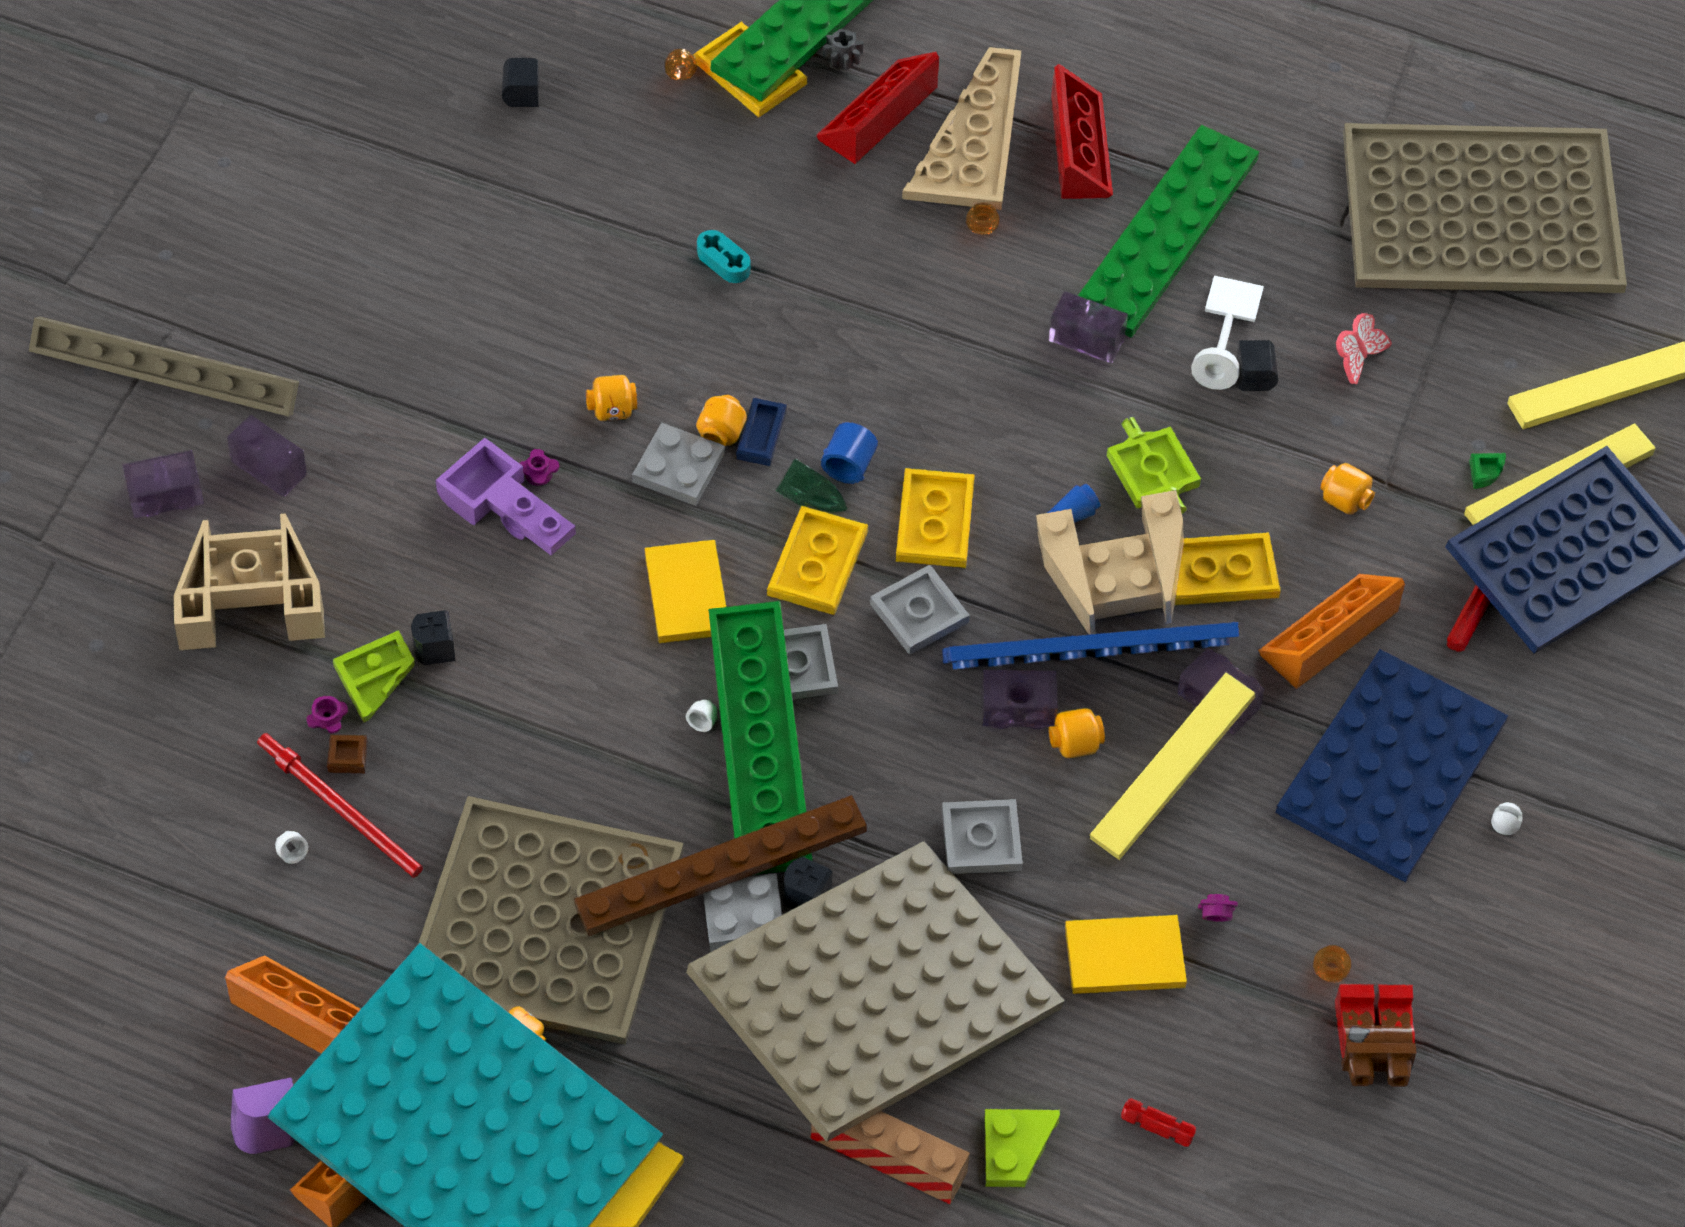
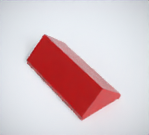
(881, 106)
(1080, 137)

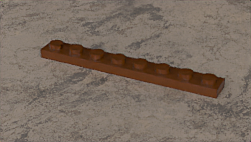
(720, 865)

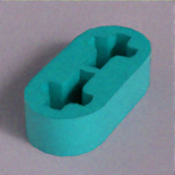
(727, 253)

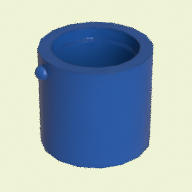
(849, 453)

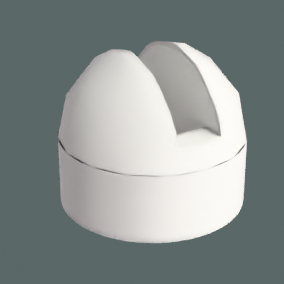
(702, 715)
(1507, 818)
(297, 841)

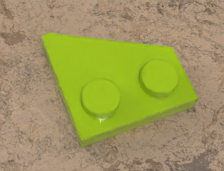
(374, 672)
(1015, 1143)

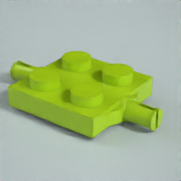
(1152, 463)

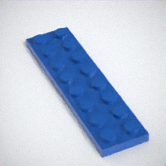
(1104, 645)

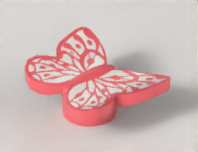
(1358, 343)

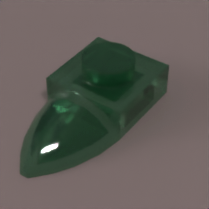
(810, 488)

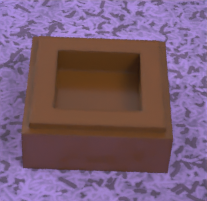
(347, 754)

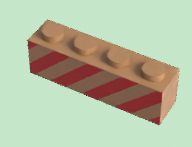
(904, 1154)

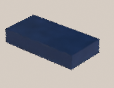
(761, 431)

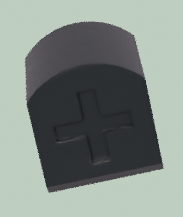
(520, 82)
(1257, 365)
(433, 638)
(805, 881)

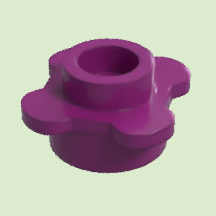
(540, 475)
(327, 705)
(1217, 908)

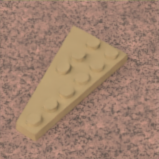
(973, 144)

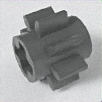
(843, 49)

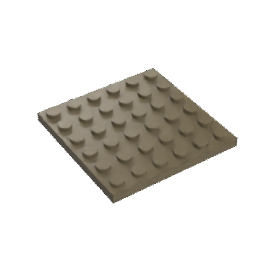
(512, 920)

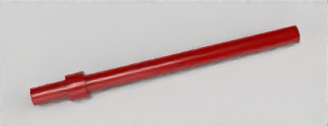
(291, 762)

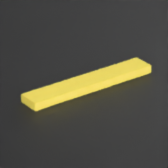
(1599, 386)
(1628, 445)
(1172, 766)

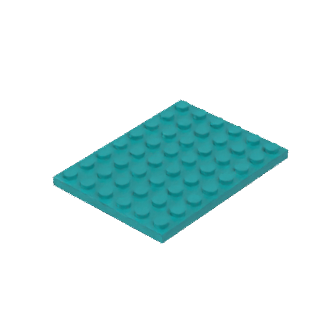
(461, 1111)

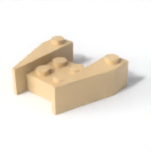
(246, 572)
(1117, 573)

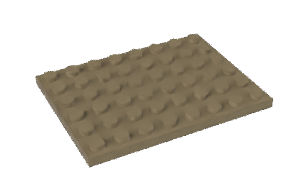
(1483, 208)
(874, 989)

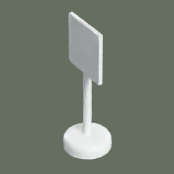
(1233, 299)

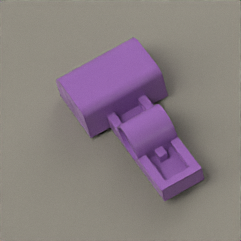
(492, 481)
(250, 1121)

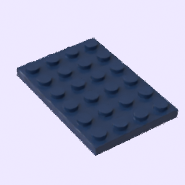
(1569, 549)
(1392, 765)

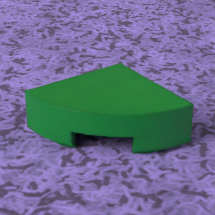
(1486, 468)

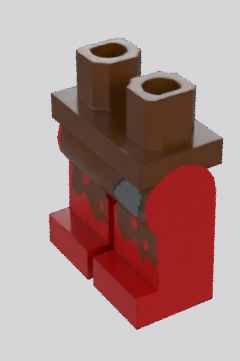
(1376, 1032)

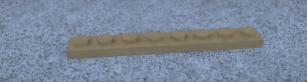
(163, 366)

